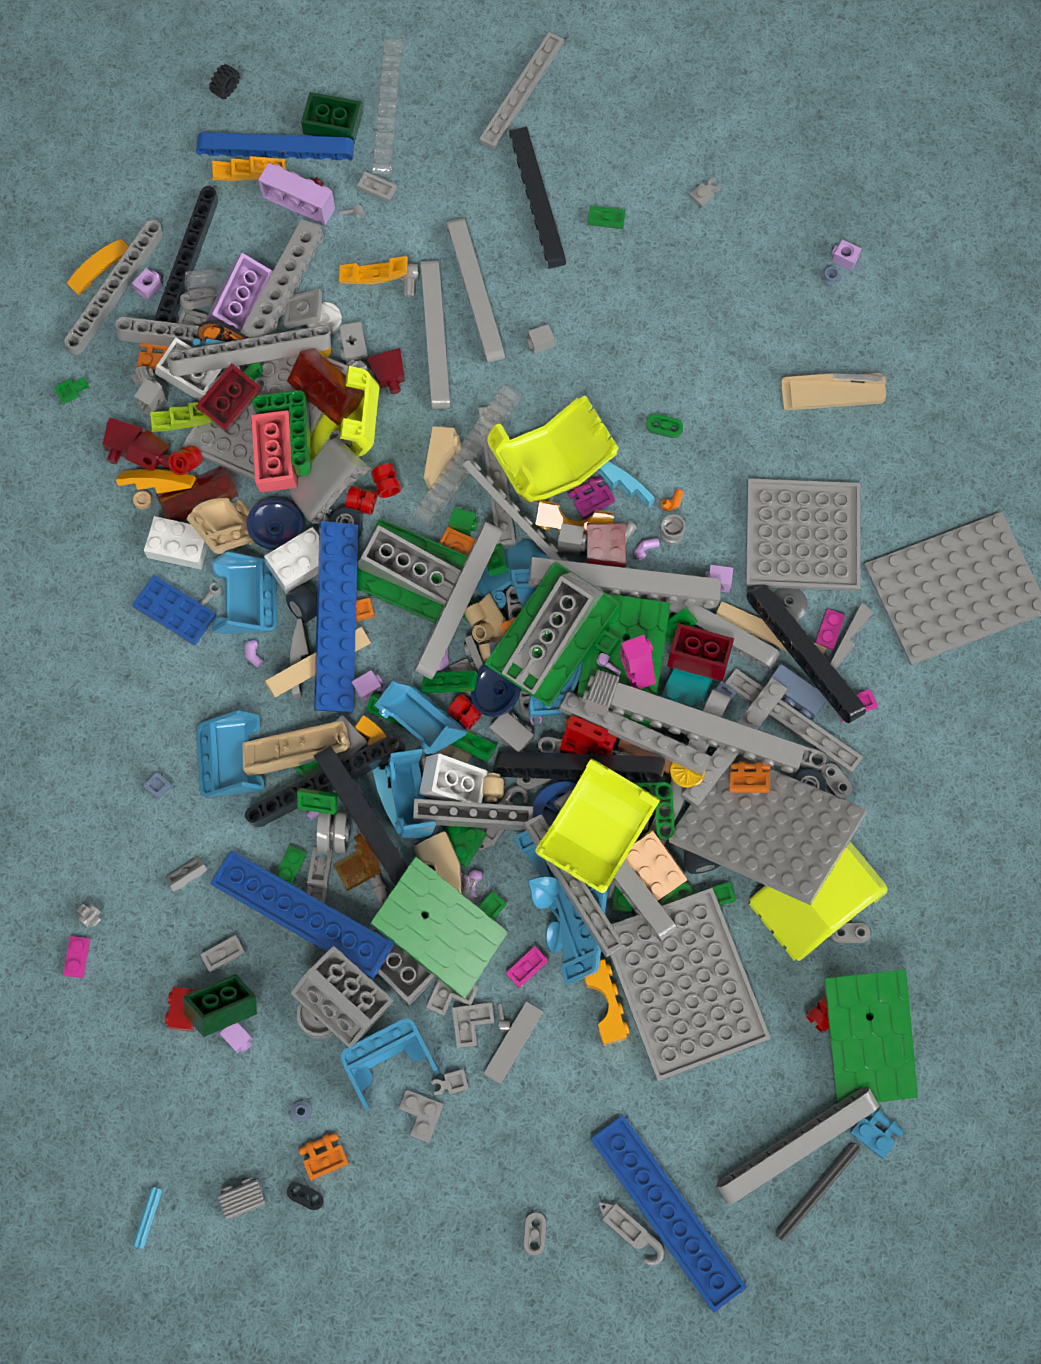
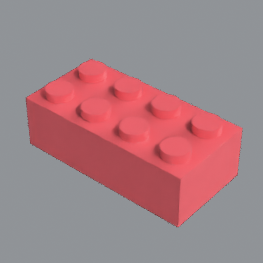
(272, 451)

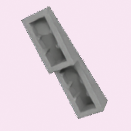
(861, 618)
(319, 875)
(513, 1043)

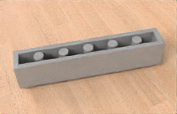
(471, 814)

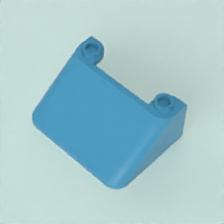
(517, 558)
(248, 594)
(420, 716)
(221, 754)

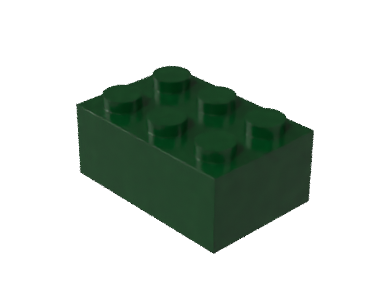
(331, 116)
(219, 1005)

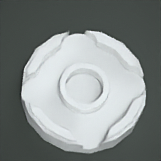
(331, 318)

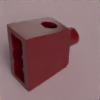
(388, 370)
(118, 438)
(148, 451)

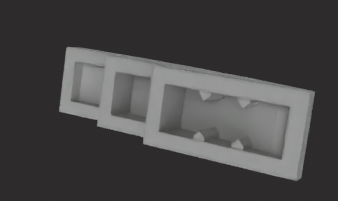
(299, 651)

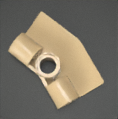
(485, 617)
(439, 854)

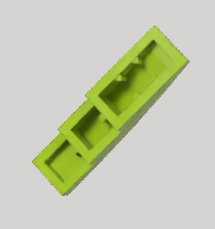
(178, 418)

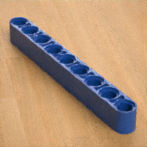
(274, 145)

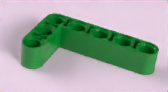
(298, 410)
(664, 801)

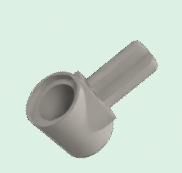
(410, 279)

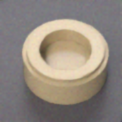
(142, 500)

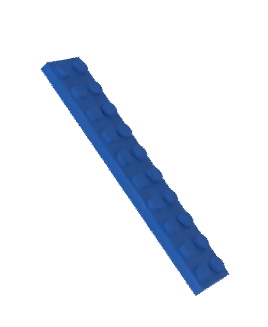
(336, 617)
(301, 913)
(668, 1214)

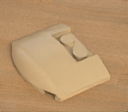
(221, 524)

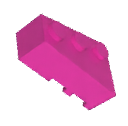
(637, 662)

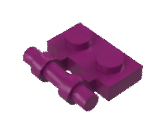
(596, 500)

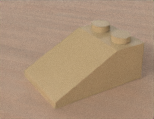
(442, 447)

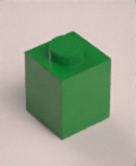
(463, 521)

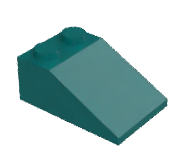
(687, 688)

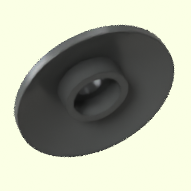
(799, 605)

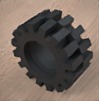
(224, 81)

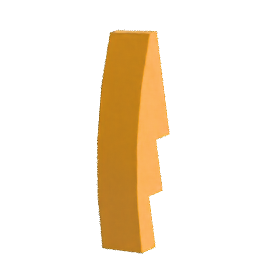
(242, 169)
(160, 479)

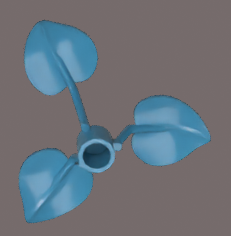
(543, 895)

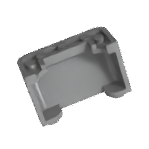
(329, 476)

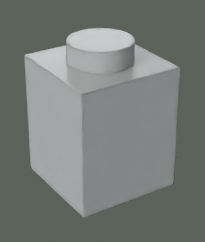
(540, 339)

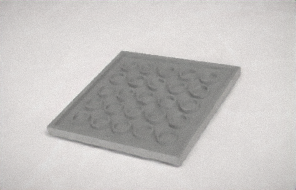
(803, 534)

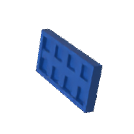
(174, 610)

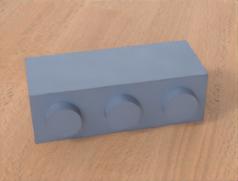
(799, 692)

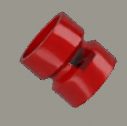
(185, 460)
(386, 480)
(361, 500)
(460, 707)
(819, 1015)

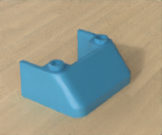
(406, 783)
(380, 1047)

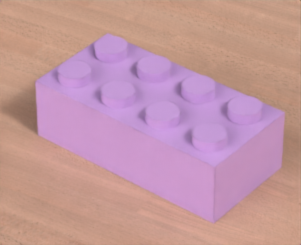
(296, 193)
(239, 292)

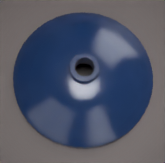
(274, 515)
(489, 696)

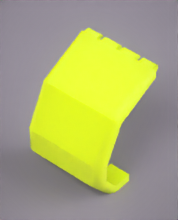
(360, 424)
(554, 455)
(597, 826)
(805, 926)

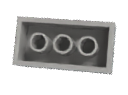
(404, 974)

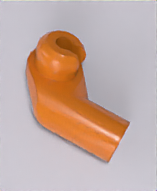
(671, 504)

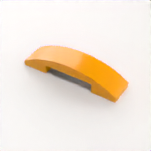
(96, 266)
(373, 273)

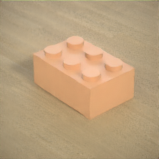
(655, 865)

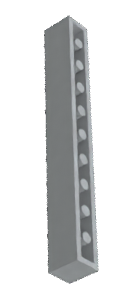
(637, 583)
(707, 727)

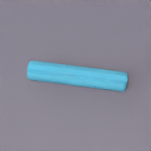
(147, 1217)

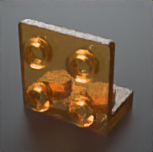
(357, 866)

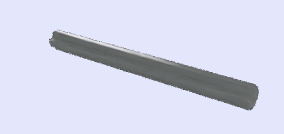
(818, 1191)

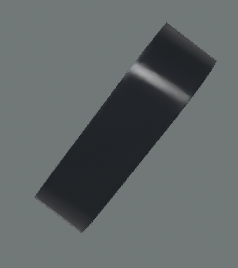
(302, 1200)

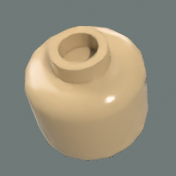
(492, 787)

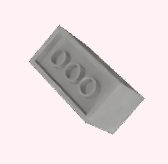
(341, 997)

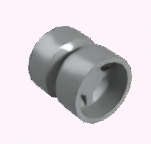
(672, 529)

